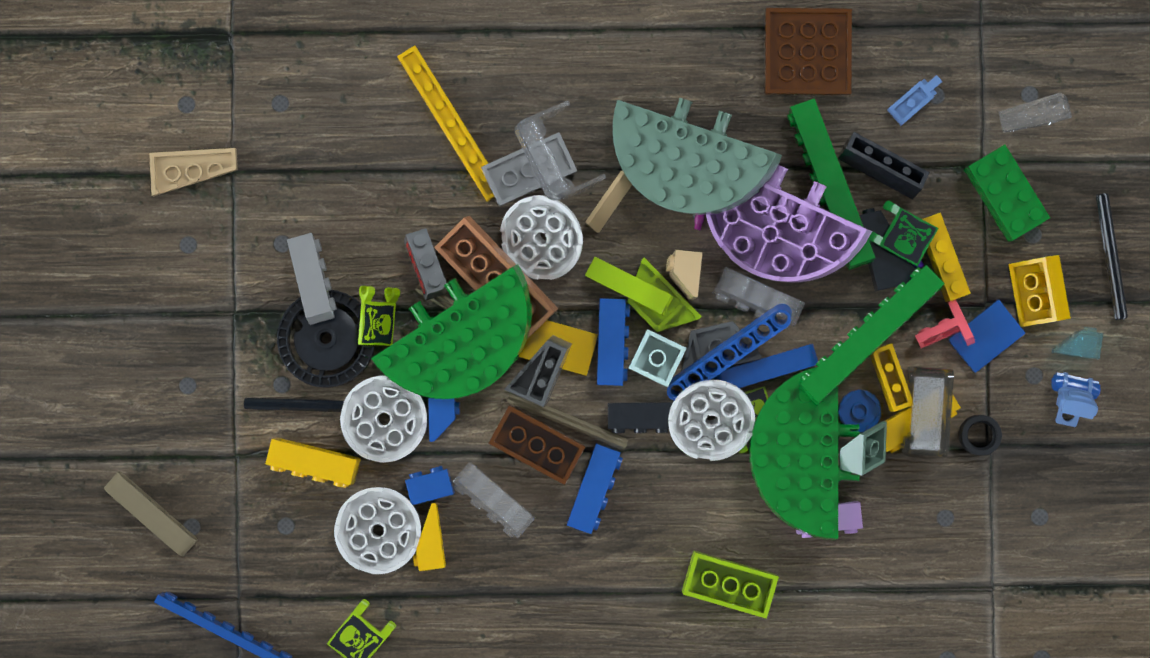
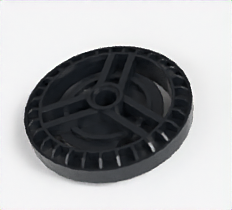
(324, 356)

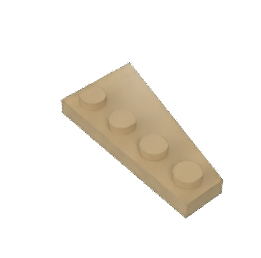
(184, 168)

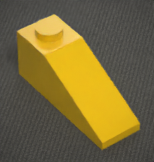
(430, 546)

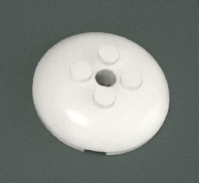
(525, 245)
(362, 424)
(716, 437)
(356, 536)

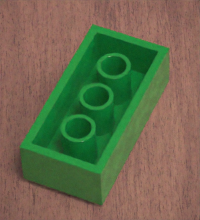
(1006, 193)

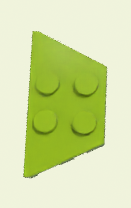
(678, 311)

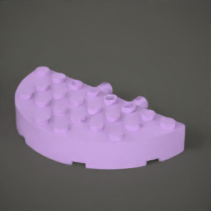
(787, 236)

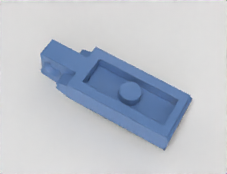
(914, 100)

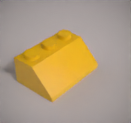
(1039, 291)

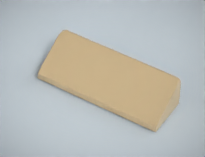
(609, 202)

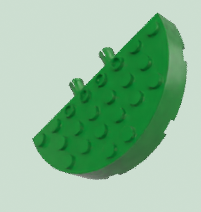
(466, 343)
(797, 458)

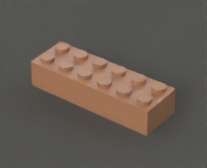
(482, 260)

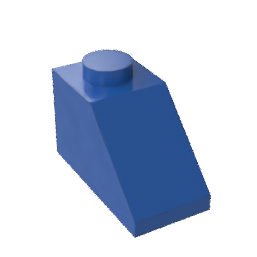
(441, 415)

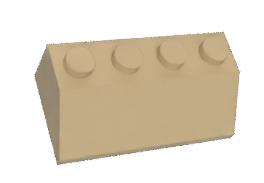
(685, 271)

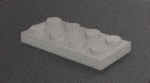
(514, 177)

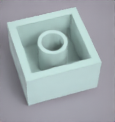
(657, 358)

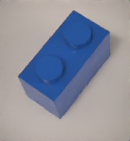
(429, 486)

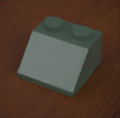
(865, 450)

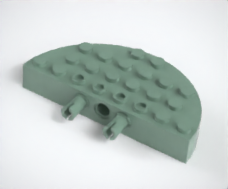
(685, 164)

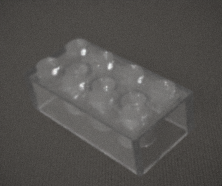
(754, 296)

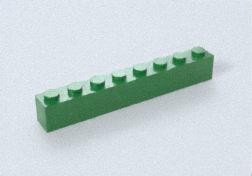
(826, 169)
(871, 335)

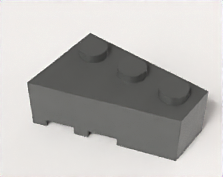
(541, 373)

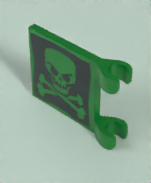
(906, 236)

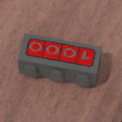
(425, 264)

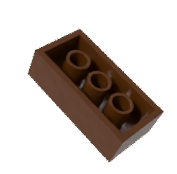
(537, 444)

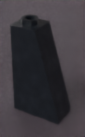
(887, 268)

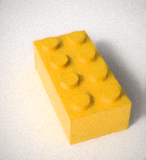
(312, 461)

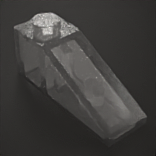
(1036, 113)

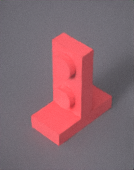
(946, 328)

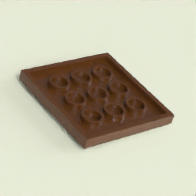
(808, 51)

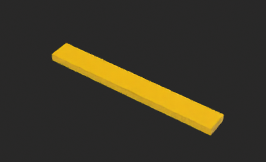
(446, 117)

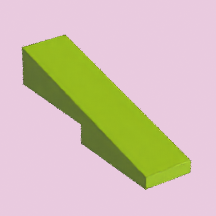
(629, 286)

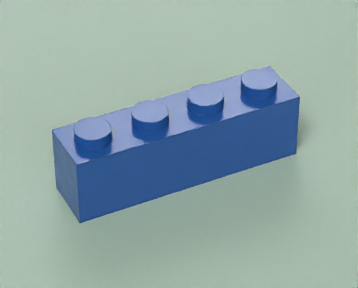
(611, 342)
(594, 488)

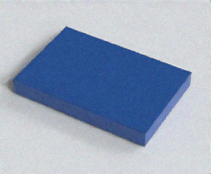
(993, 333)

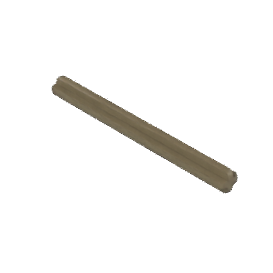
(569, 421)

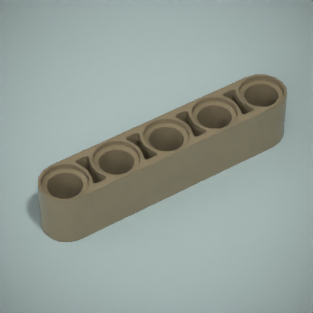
(150, 513)

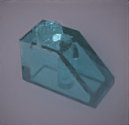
(1081, 343)

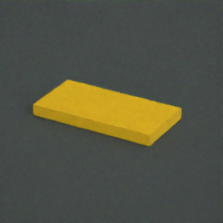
(580, 353)

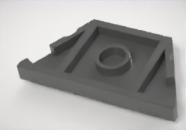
(706, 339)

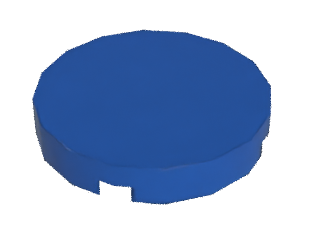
(860, 408)

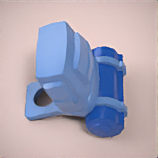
(1075, 397)

